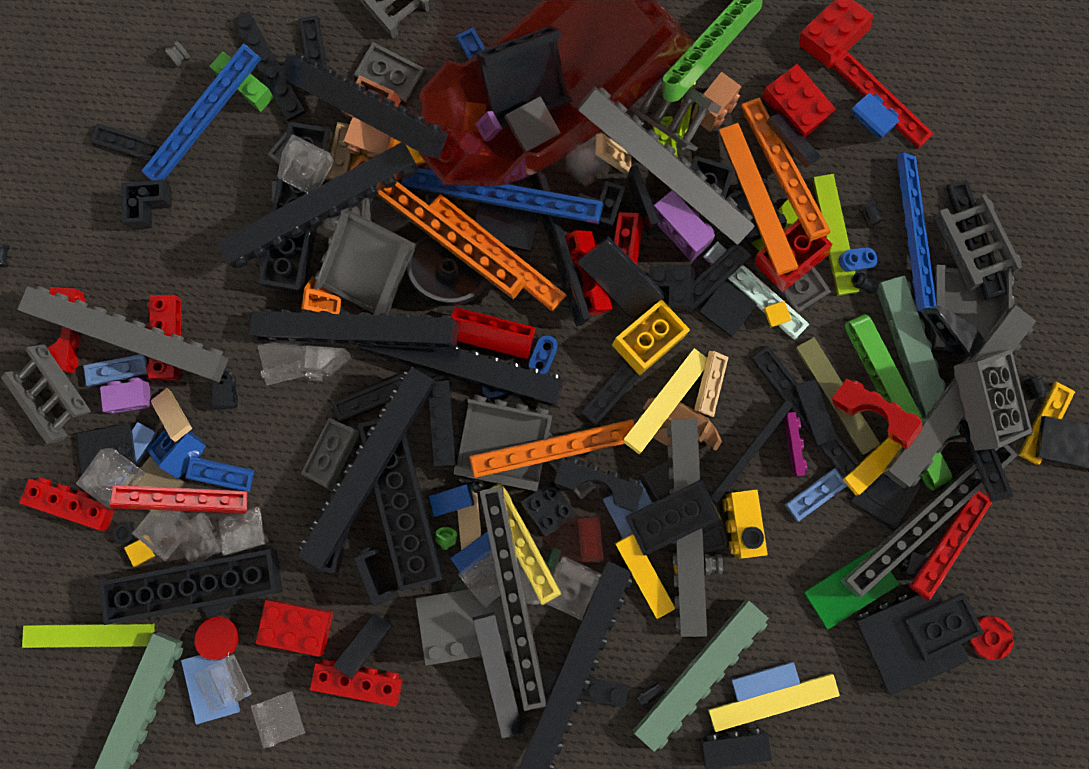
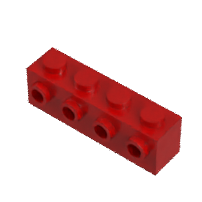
(164, 315)
(494, 333)
(66, 504)
(365, 685)

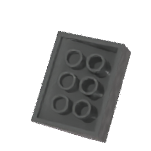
(992, 400)
(449, 628)

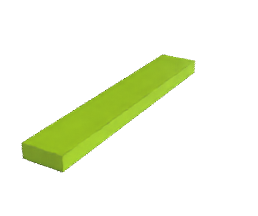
(830, 208)
(87, 635)

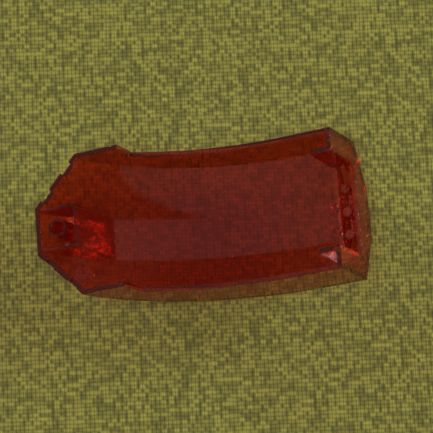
(602, 45)

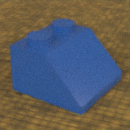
(875, 115)
(173, 455)

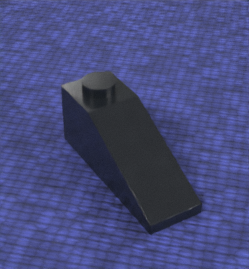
(956, 333)

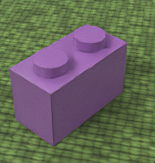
(125, 396)

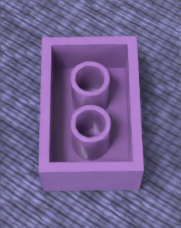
(683, 225)

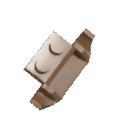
(706, 430)

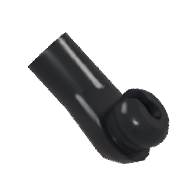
(475, 484)

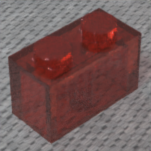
(590, 539)

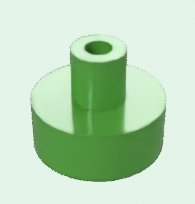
(445, 537)

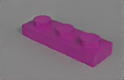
(795, 444)

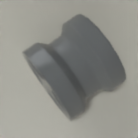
(177, 53)
(713, 564)

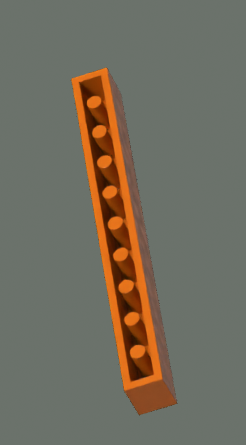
(451, 237)

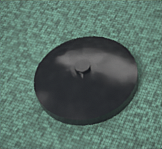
(441, 275)

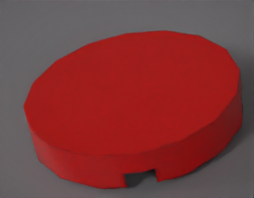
(996, 633)
(216, 638)

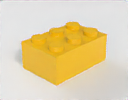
(650, 337)
(743, 512)

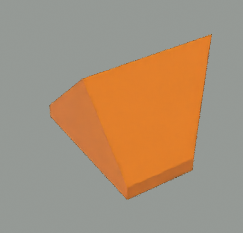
(320, 299)

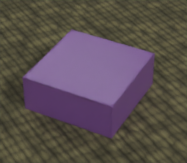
(488, 126)

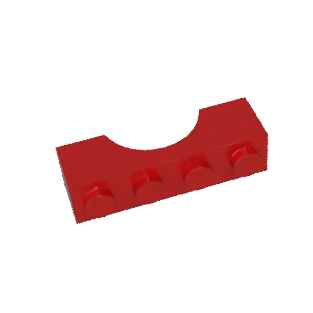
(595, 296)
(65, 348)
(854, 399)

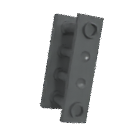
(391, 22)
(691, 96)
(965, 258)
(34, 405)

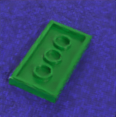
(835, 602)

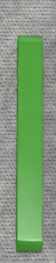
(708, 48)
(891, 385)

